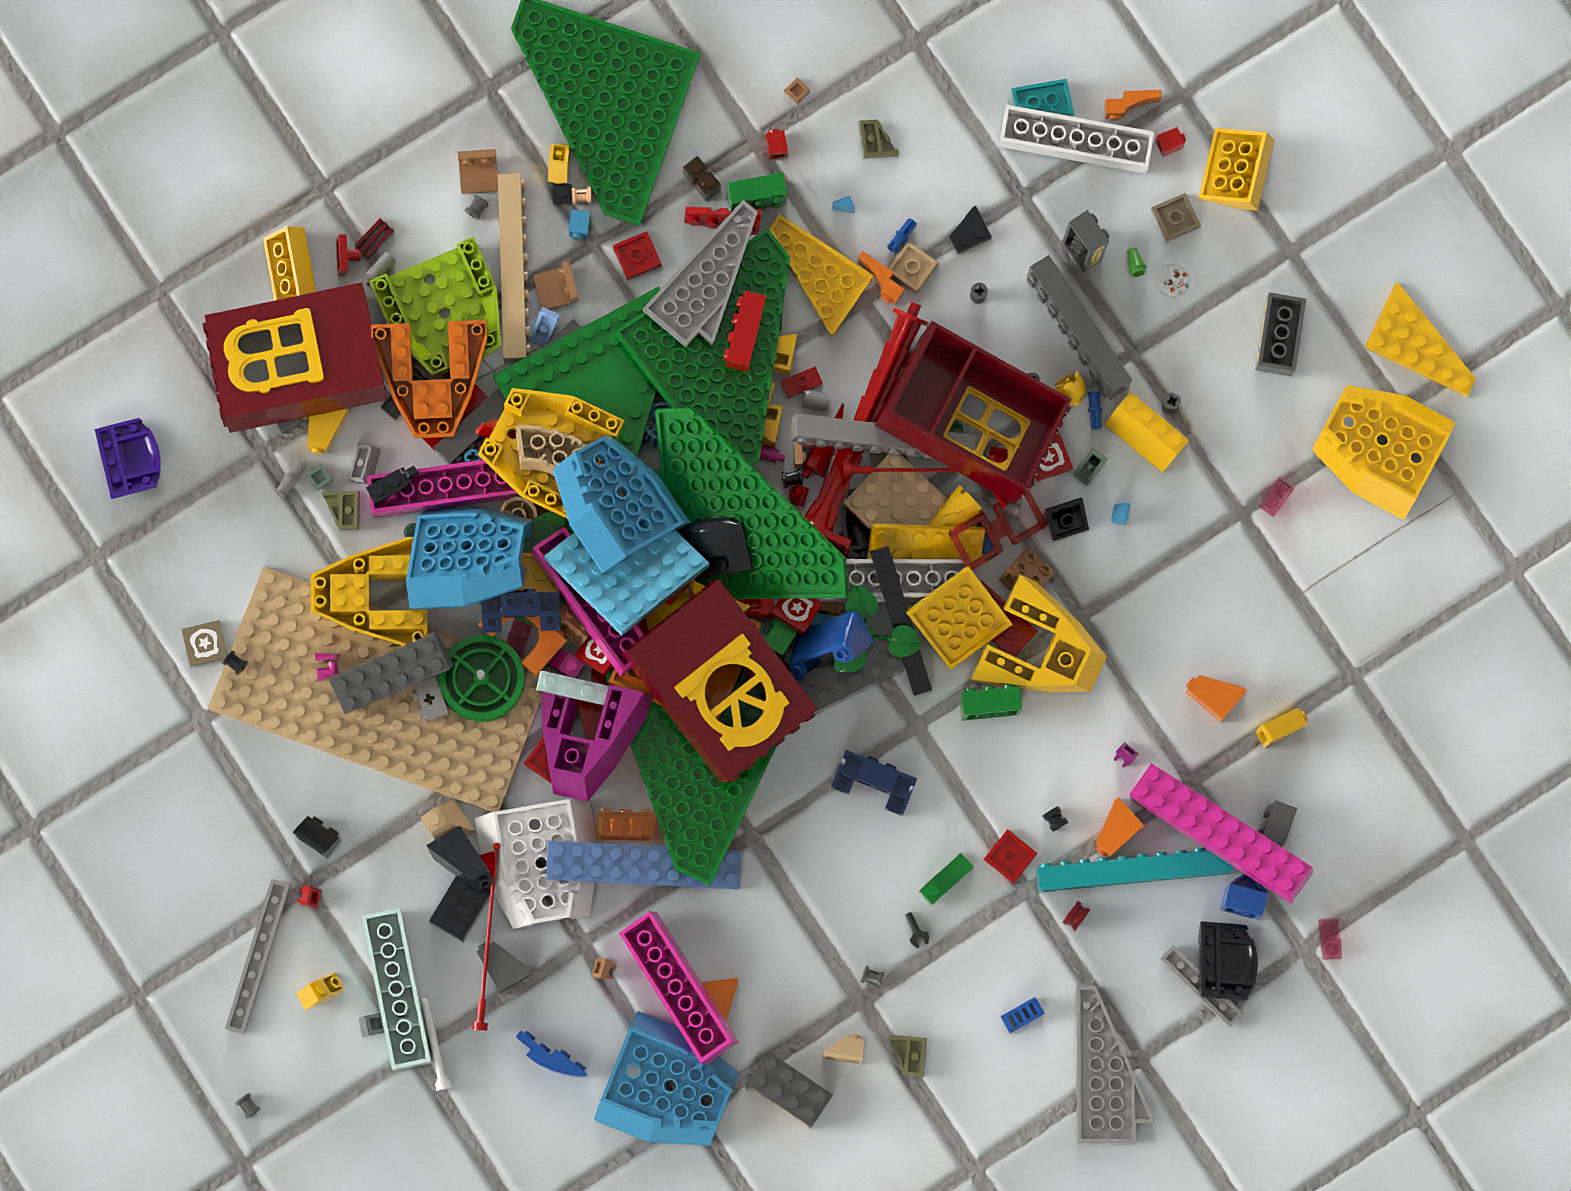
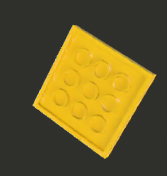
(959, 617)

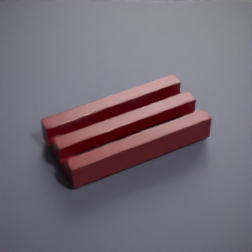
(390, 231)

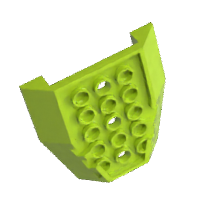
(460, 286)

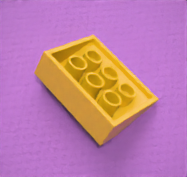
(1237, 168)

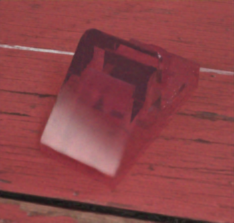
(1276, 496)
(519, 636)

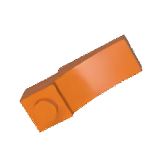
(1116, 108)
(890, 291)

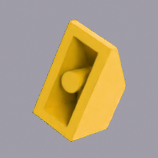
(558, 163)

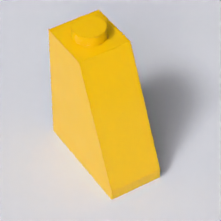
(324, 429)
(1281, 727)

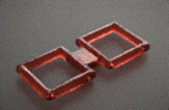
(996, 530)

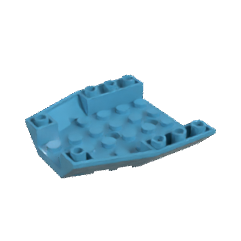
(604, 519)
(464, 577)
(643, 1105)

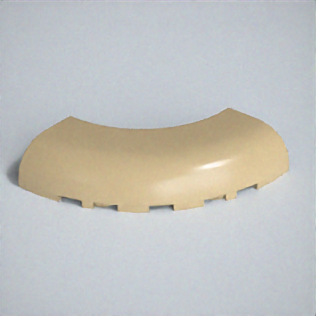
(546, 448)

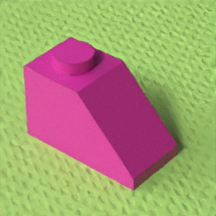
(566, 664)

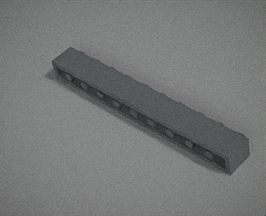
(454, 448)

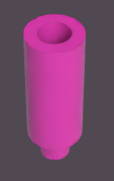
(771, 454)

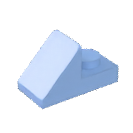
(544, 327)

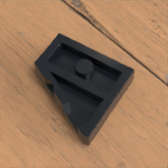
(970, 232)

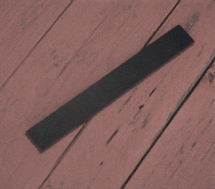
(897, 611)

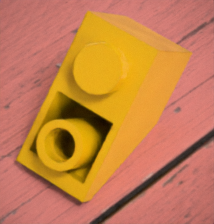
(320, 991)

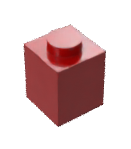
(1170, 141)
(776, 144)

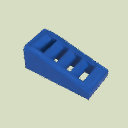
(1037, 1007)

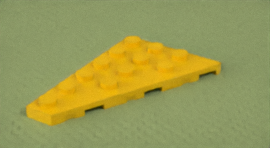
(1413, 342)

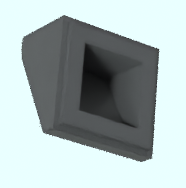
(371, 1025)

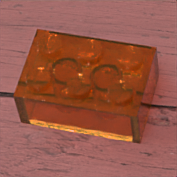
(625, 825)

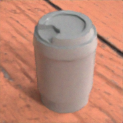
(815, 400)

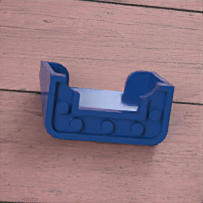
(843, 635)

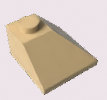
(445, 819)
(846, 1050)

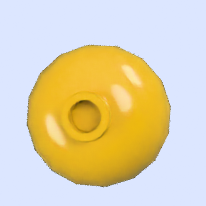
(1072, 387)

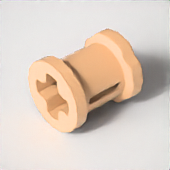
(581, 195)

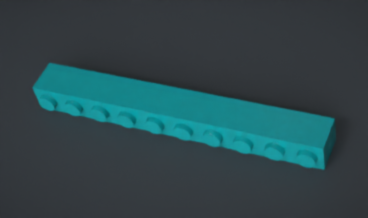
(1130, 871)

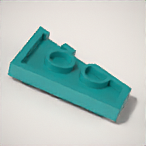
(1046, 97)

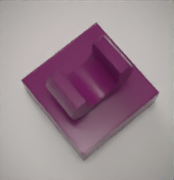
(1127, 753)

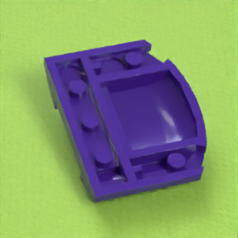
(129, 457)

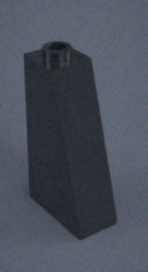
(460, 857)

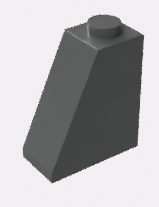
(503, 967)

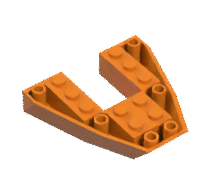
(438, 405)

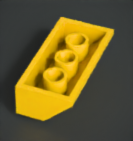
(289, 262)
(1146, 432)

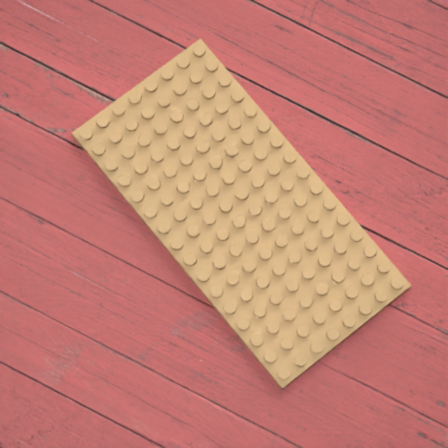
(284, 697)

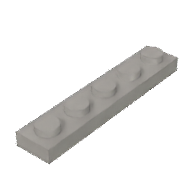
(1189, 975)

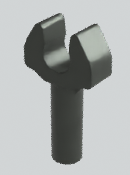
(916, 931)

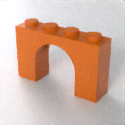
(547, 646)

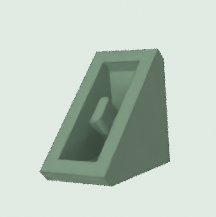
(1090, 466)

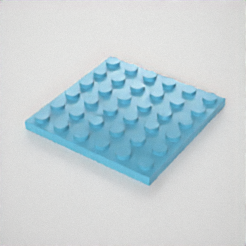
(634, 585)

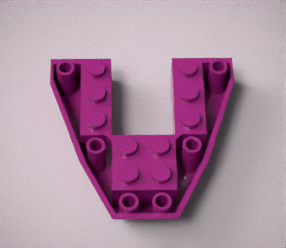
(582, 764)

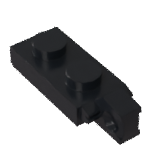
(391, 484)

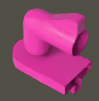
(323, 673)

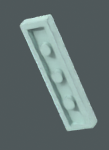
(572, 687)

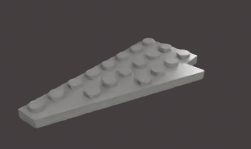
(701, 288)
(1107, 1088)

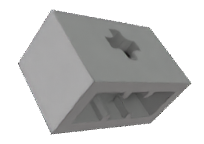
(438, 708)

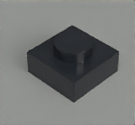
(562, 194)

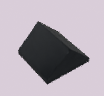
(1066, 519)

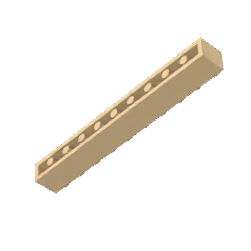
(512, 267)

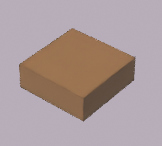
(797, 91)

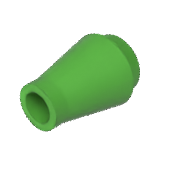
(1135, 263)

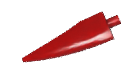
(820, 457)

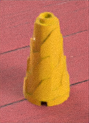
(956, 509)

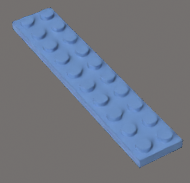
(629, 865)

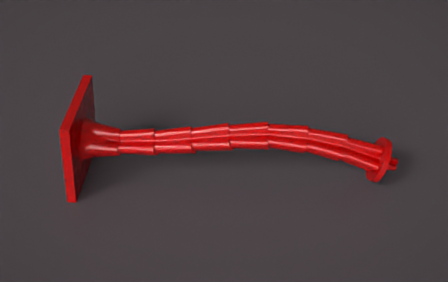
(824, 510)

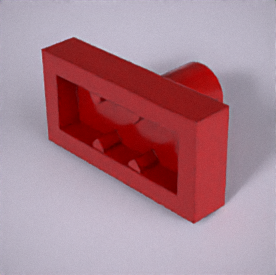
(344, 255)

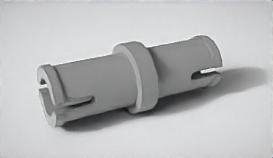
(290, 478)

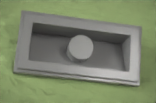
(364, 463)

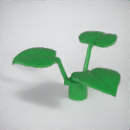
(902, 640)

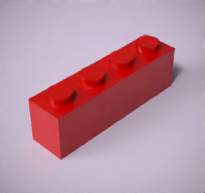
(745, 331)

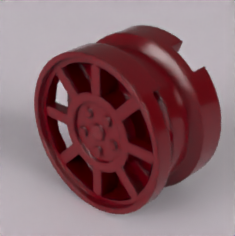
(1076, 915)

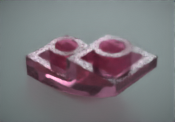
(1330, 938)

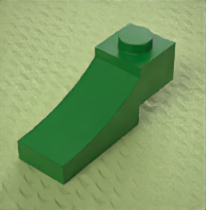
(945, 879)

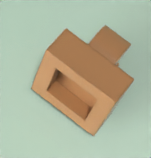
(602, 968)

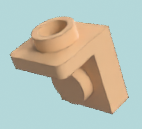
(799, 455)

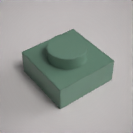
(319, 477)

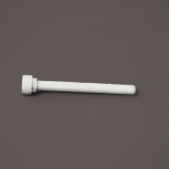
(442, 1081)

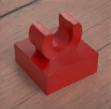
(310, 896)

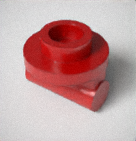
(798, 495)

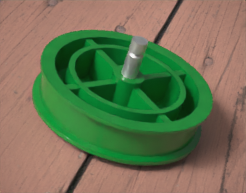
(484, 678)

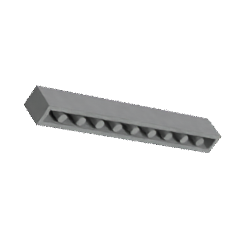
(859, 436)

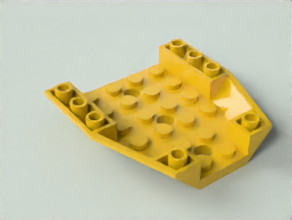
(551, 412)
(1377, 471)

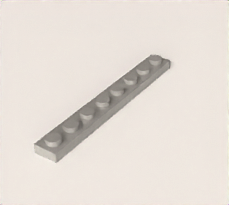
(257, 956)

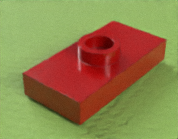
(801, 382)

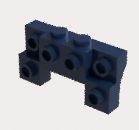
(521, 605)
(877, 776)

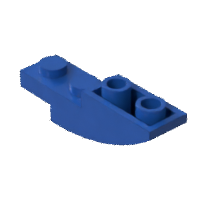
(557, 1062)

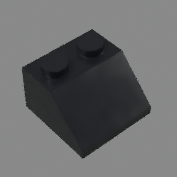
(317, 836)

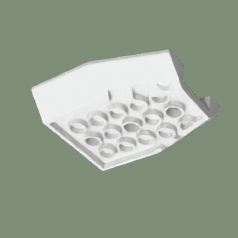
(518, 880)

